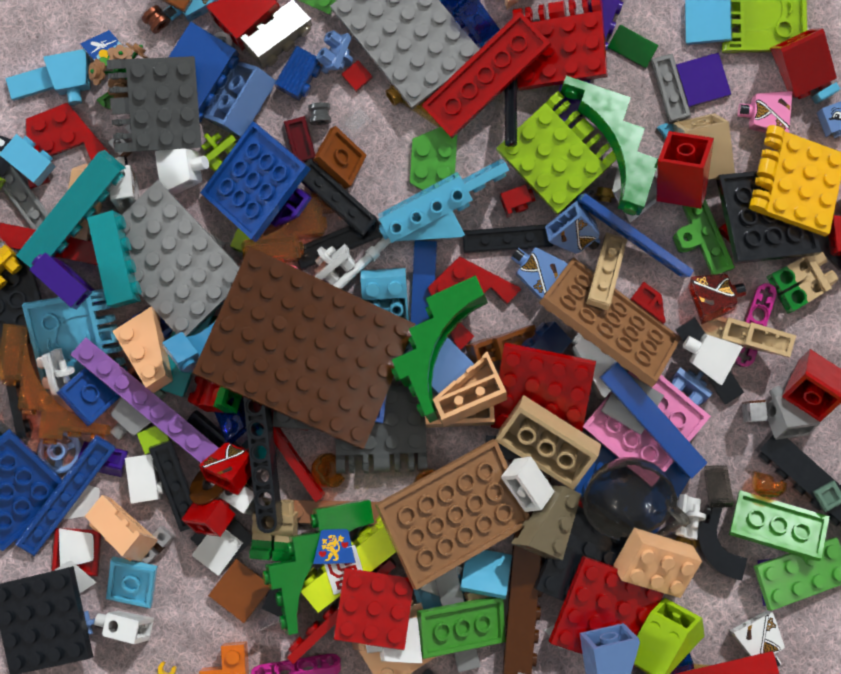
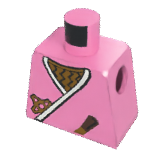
(767, 110)

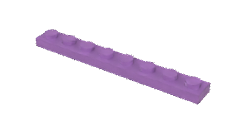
(143, 400)

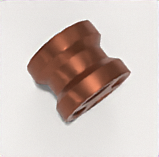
(155, 19)

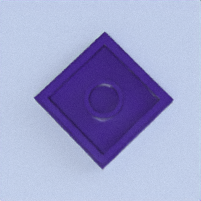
(703, 80)

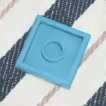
(708, 21)
(487, 574)
(131, 582)

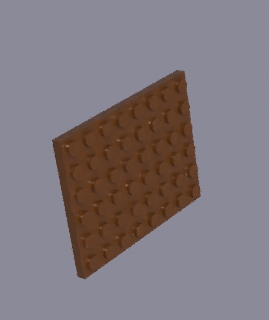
(303, 348)

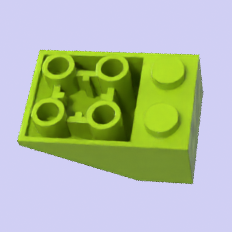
(667, 637)

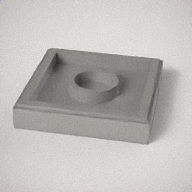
(620, 413)

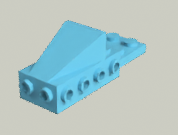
(437, 219)

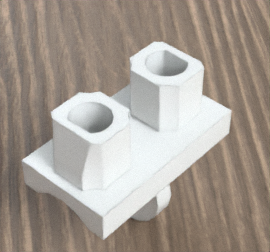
(331, 260)
(56, 370)
(691, 507)

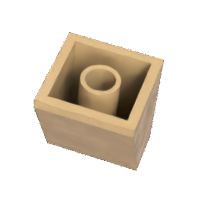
(717, 128)

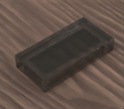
(718, 486)

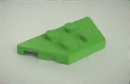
(432, 158)

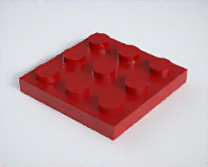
(373, 609)

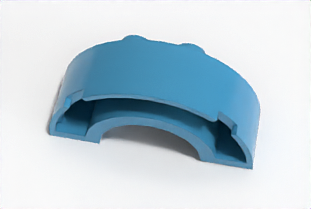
(186, 349)

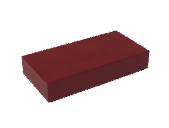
(300, 138)

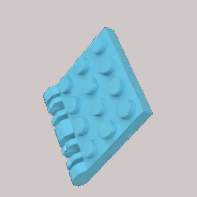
(57, 325)

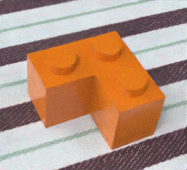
(234, 660)

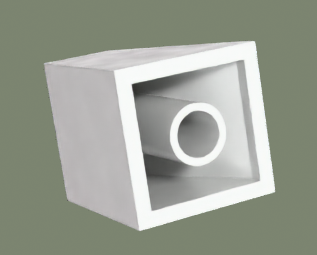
(587, 350)

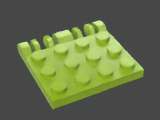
(765, 24)
(555, 156)

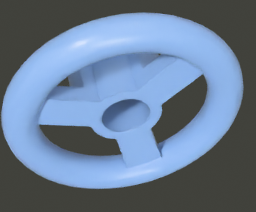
(51, 452)

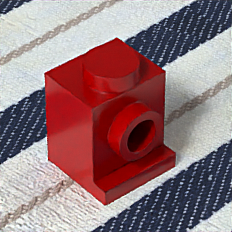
(517, 199)

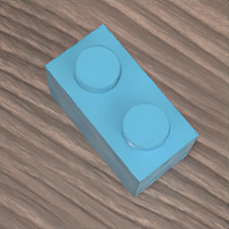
(27, 159)

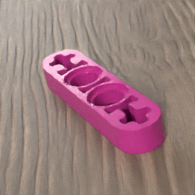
(749, 318)
(329, 665)

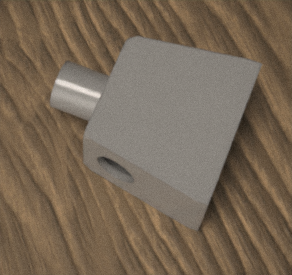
(787, 419)
(128, 420)

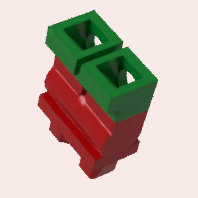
(213, 397)

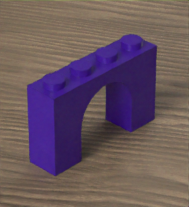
(62, 280)

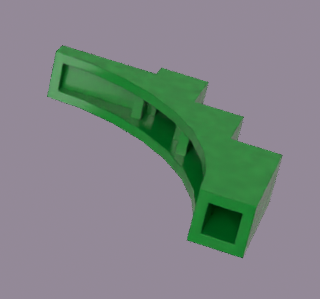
(445, 312)
(290, 574)

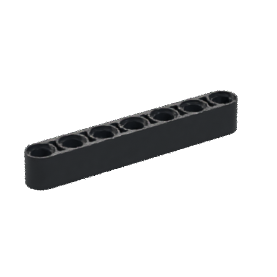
(258, 465)

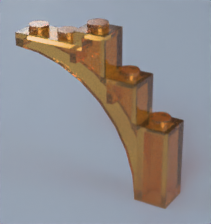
(285, 242)
(33, 398)

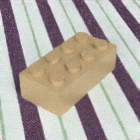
(550, 442)

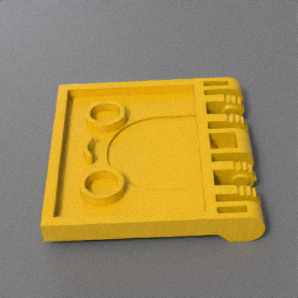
(800, 181)

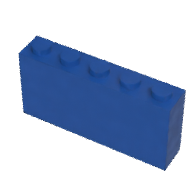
(212, 62)

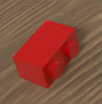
(209, 518)

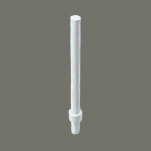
(371, 254)

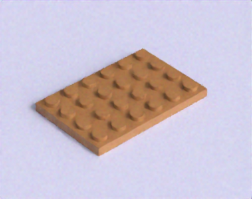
(622, 332)
(452, 514)

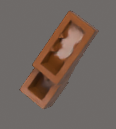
(495, 344)

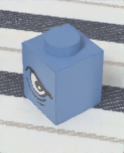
(831, 120)

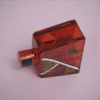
(714, 295)

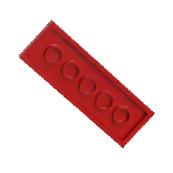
(486, 74)
(317, 630)

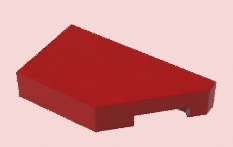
(650, 301)

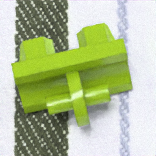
(225, 145)

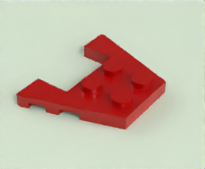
(60, 131)
(462, 270)

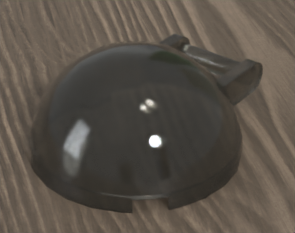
(630, 496)

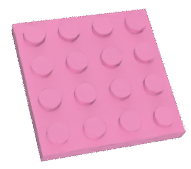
(626, 443)

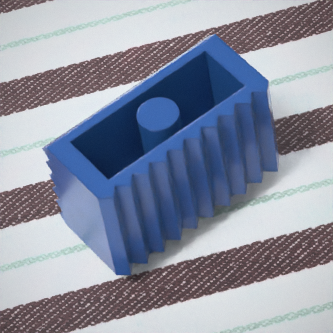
(298, 73)

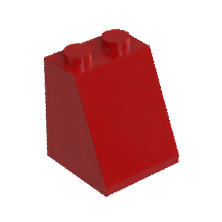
(241, 16)
(805, 62)
(684, 169)
(814, 386)

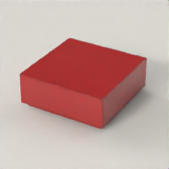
(357, 75)

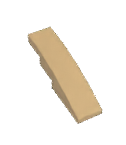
(751, 335)

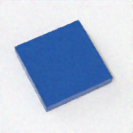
(87, 396)

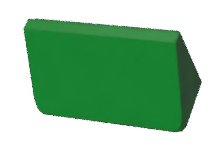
(632, 46)

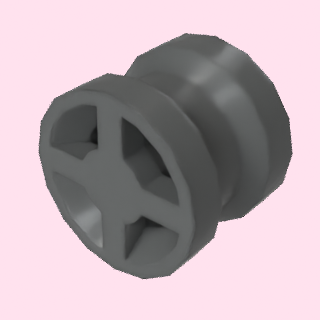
(319, 113)

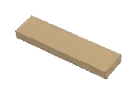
(606, 271)

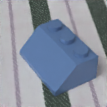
(240, 98)

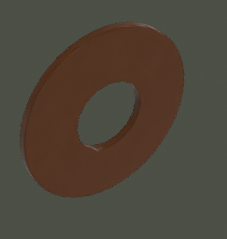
(202, 496)

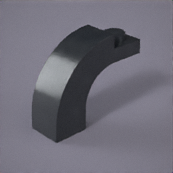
(711, 549)

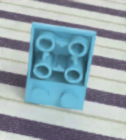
(386, 289)

